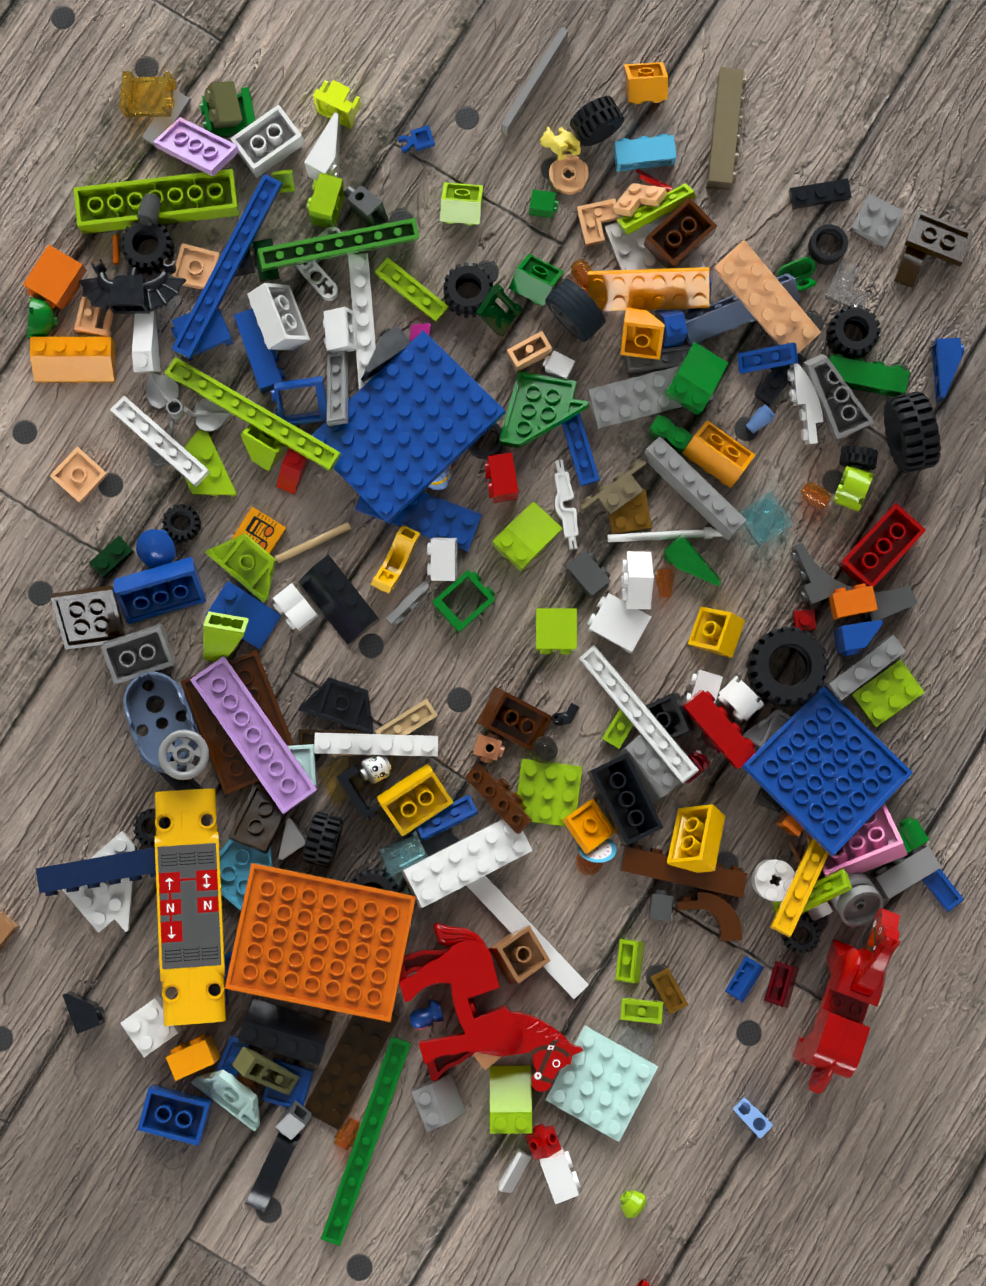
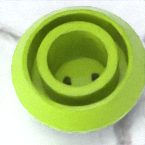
(632, 1203)

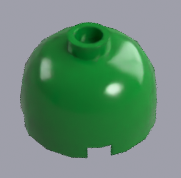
(40, 318)

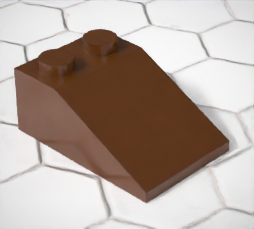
(514, 718)

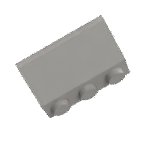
(651, 768)

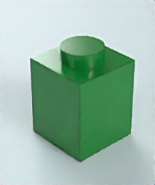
(543, 203)

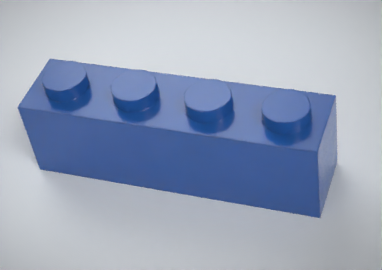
(260, 357)

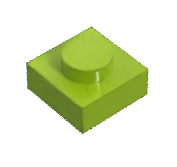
(286, 178)

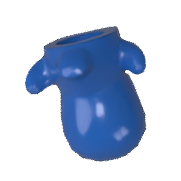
(425, 1017)

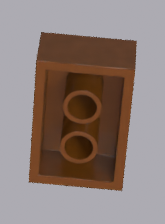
(680, 234)

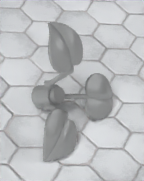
(163, 392)

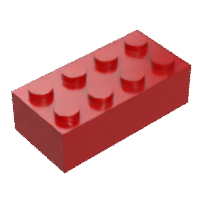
(881, 546)

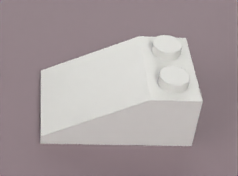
(326, 151)

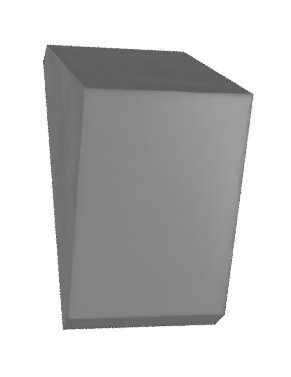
(292, 839)

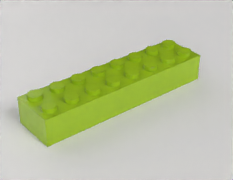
(182, 200)

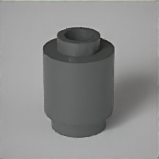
(149, 209)

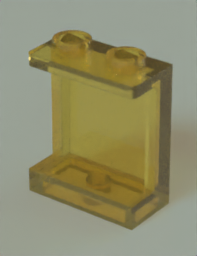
(147, 95)

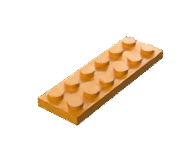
(650, 289)

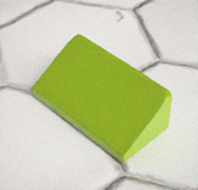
(629, 961)

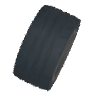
(575, 310)

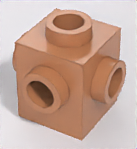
(480, 748)

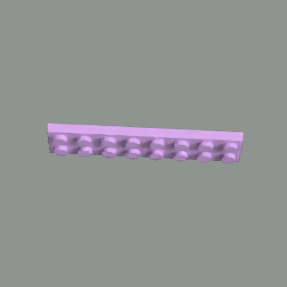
(254, 735)

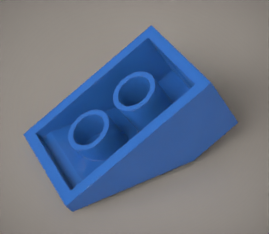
(239, 603)

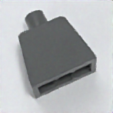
(366, 206)

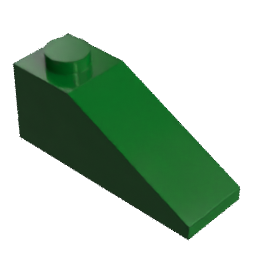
(688, 559)

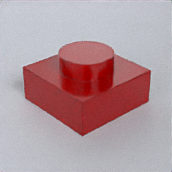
(804, 620)

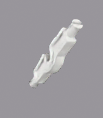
(567, 515)

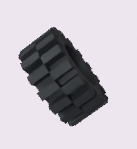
(858, 457)
(190, 531)
(140, 826)
(812, 940)

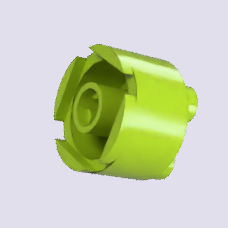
(854, 488)

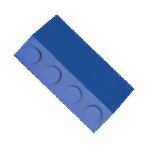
(159, 590)

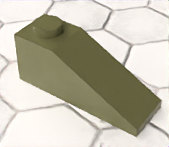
(264, 1071)

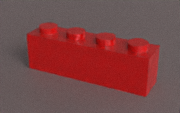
(719, 729)

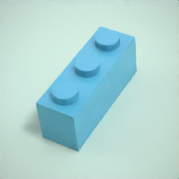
(644, 152)

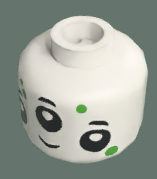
(375, 768)

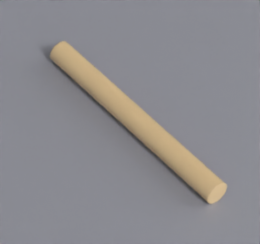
(313, 542)

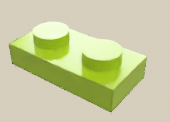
(618, 730)
(642, 1010)

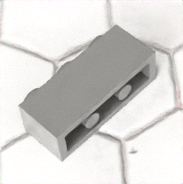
(905, 871)

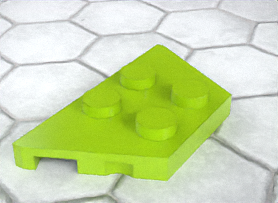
(217, 481)
(246, 563)

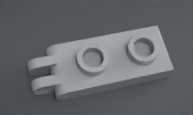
(409, 602)

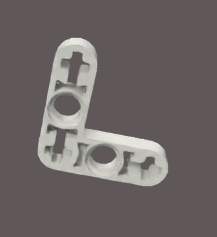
(312, 267)

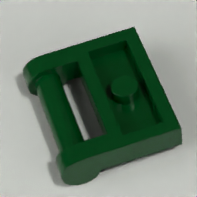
(494, 315)

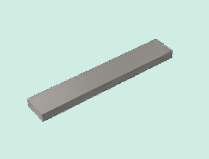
(534, 81)

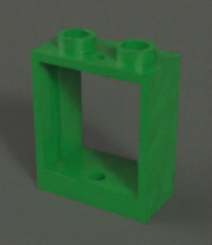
(449, 615)

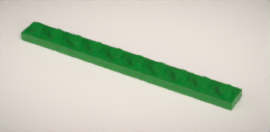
(365, 1141)

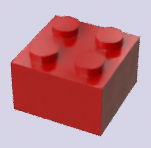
(502, 478)

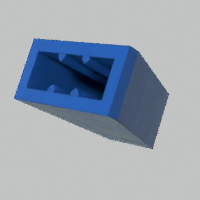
(675, 327)

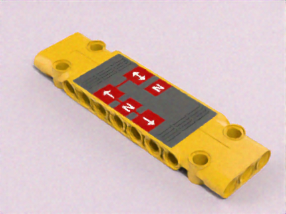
(189, 907)

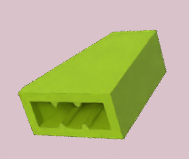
(222, 635)

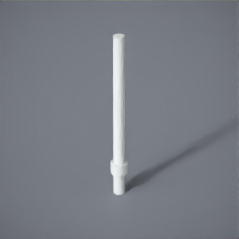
(706, 533)

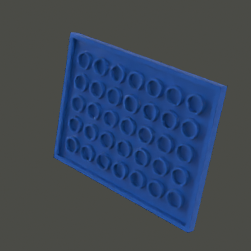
(409, 426)

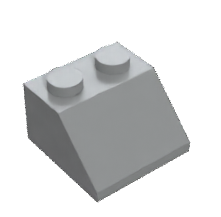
(438, 1102)

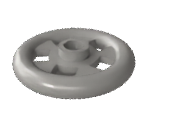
(186, 736)

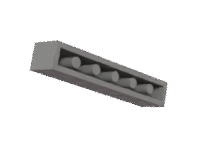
(694, 488)

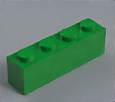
(871, 376)

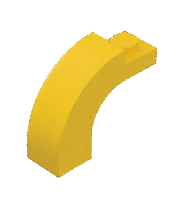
(396, 560)

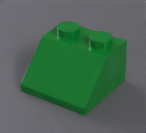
(535, 279)

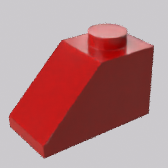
(292, 471)

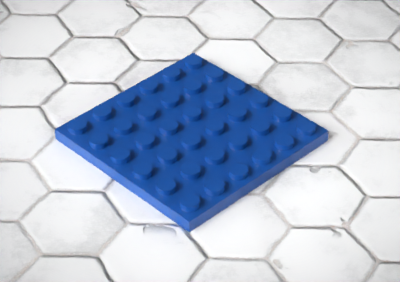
(827, 770)

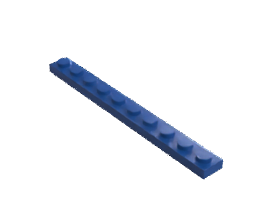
(227, 266)

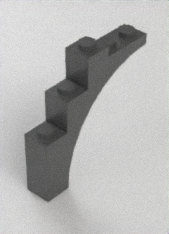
(821, 585)

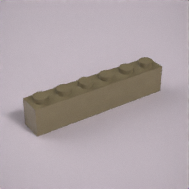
(725, 128)

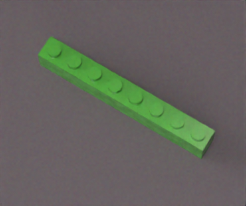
(338, 244)

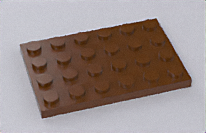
(227, 760)

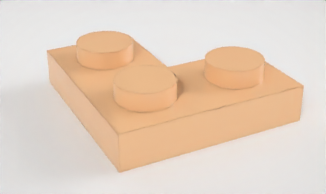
(637, 195)
(591, 218)

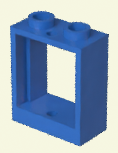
(301, 418)

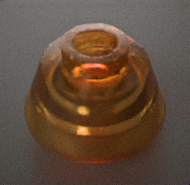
(587, 868)

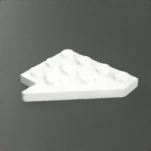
(107, 902)

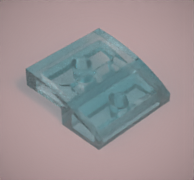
(403, 853)

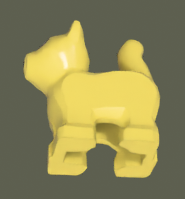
(560, 144)

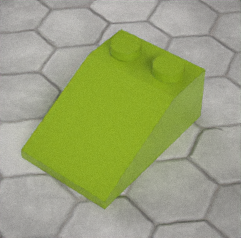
(526, 536)
(510, 1099)

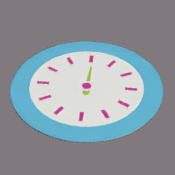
(602, 853)

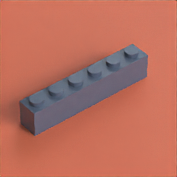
(727, 314)

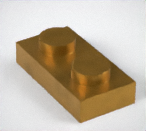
(669, 990)

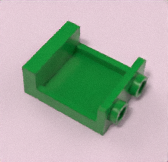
(247, 114)

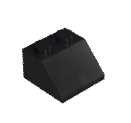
(671, 715)

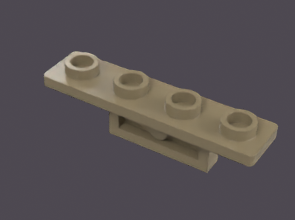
(619, 492)

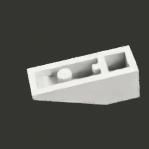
(145, 344)

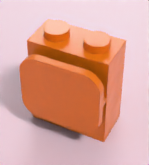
(54, 278)

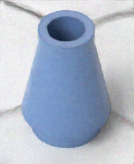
(761, 418)

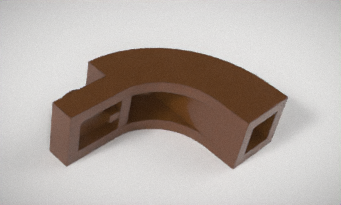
(727, 919)

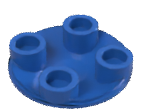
(155, 548)

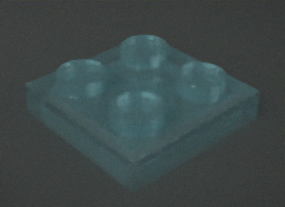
(765, 519)

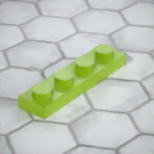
(648, 214)
(411, 290)
(825, 890)

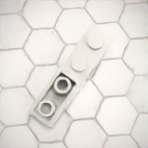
(804, 394)

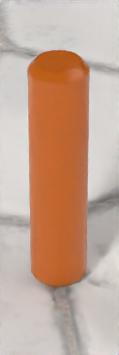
(116, 249)

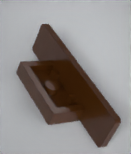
(500, 797)

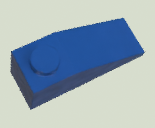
(946, 359)

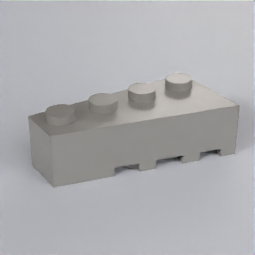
(838, 403)

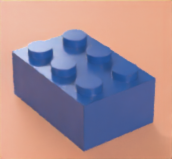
(175, 1115)

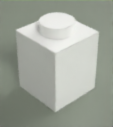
(558, 365)

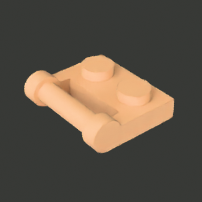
(88, 319)

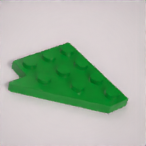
(538, 407)

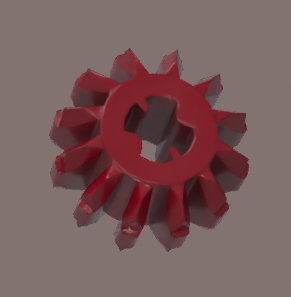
(700, 761)

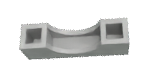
(865, 668)

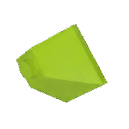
(262, 448)

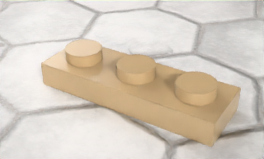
(409, 720)

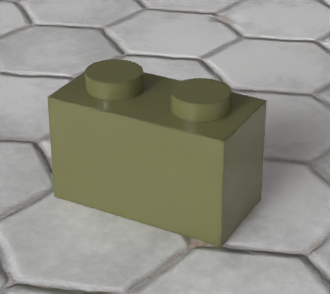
(223, 104)

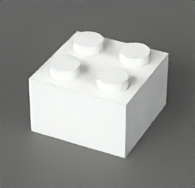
(637, 580)
(147, 1027)
(559, 1177)

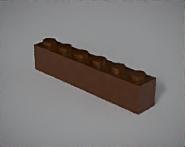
(655, 865)

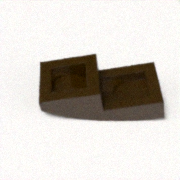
(909, 266)

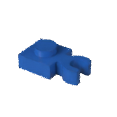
(420, 139)

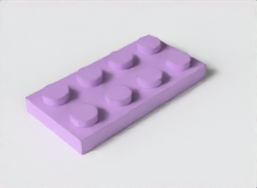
(196, 146)

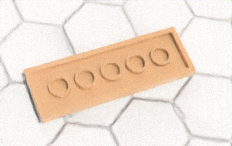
(766, 297)

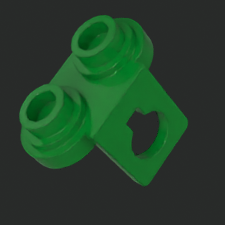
(801, 271)

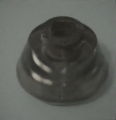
(544, 749)

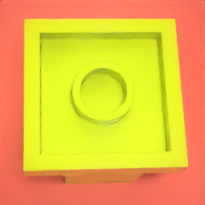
(333, 99)

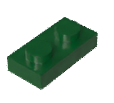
(266, 275)
(111, 556)

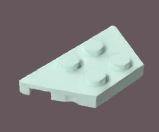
(230, 1095)

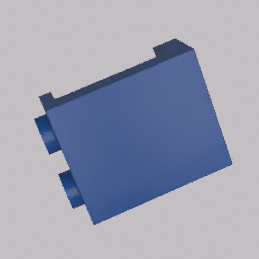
(215, 335)

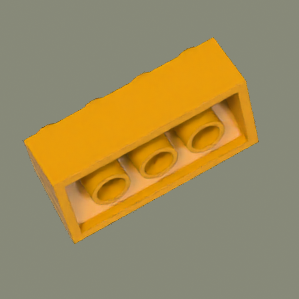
(73, 359)

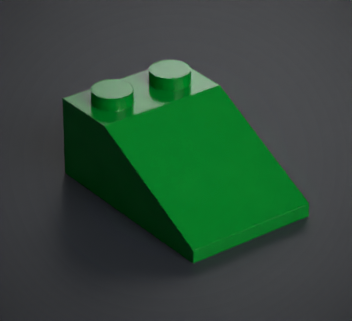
(696, 378)

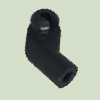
(565, 717)

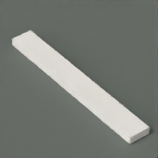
(639, 714)
(514, 921)

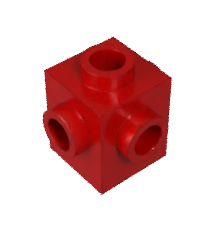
(543, 1141)

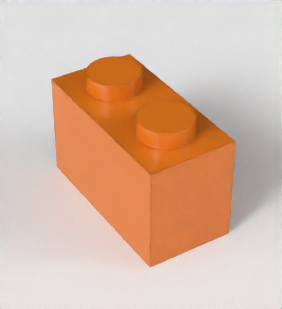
(852, 602)

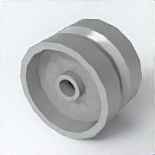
(859, 904)

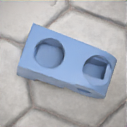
(753, 1117)

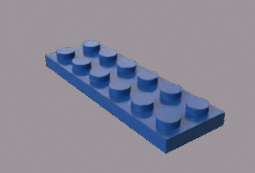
(433, 519)

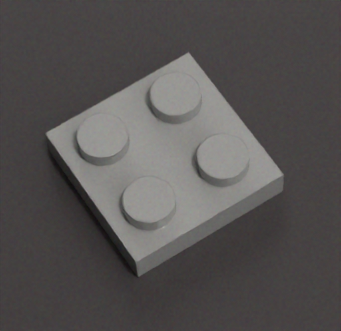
(877, 220)

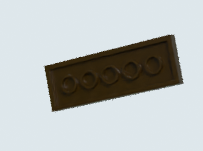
(348, 1069)

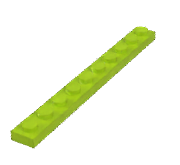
(253, 414)

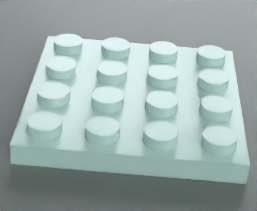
(602, 1084)

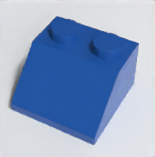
(854, 637)

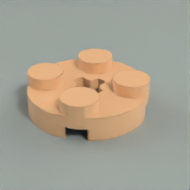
(568, 185)

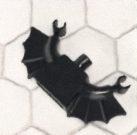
(131, 292)

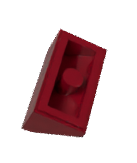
(781, 984)

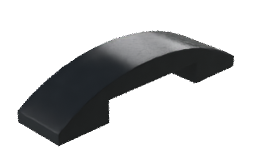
(271, 1171)

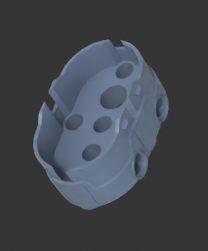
(137, 715)

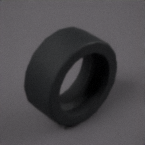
(833, 230)
(495, 451)

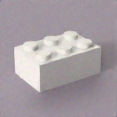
(267, 141)
(278, 316)

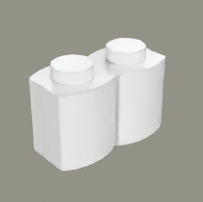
(295, 607)

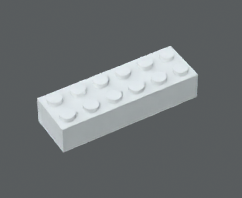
(465, 862)

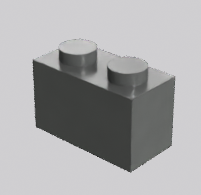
(588, 573)

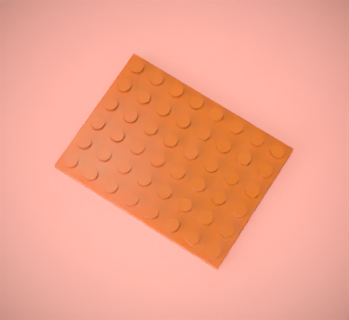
(320, 942)

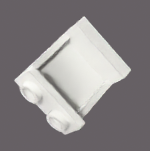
(617, 623)

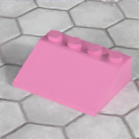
(869, 847)

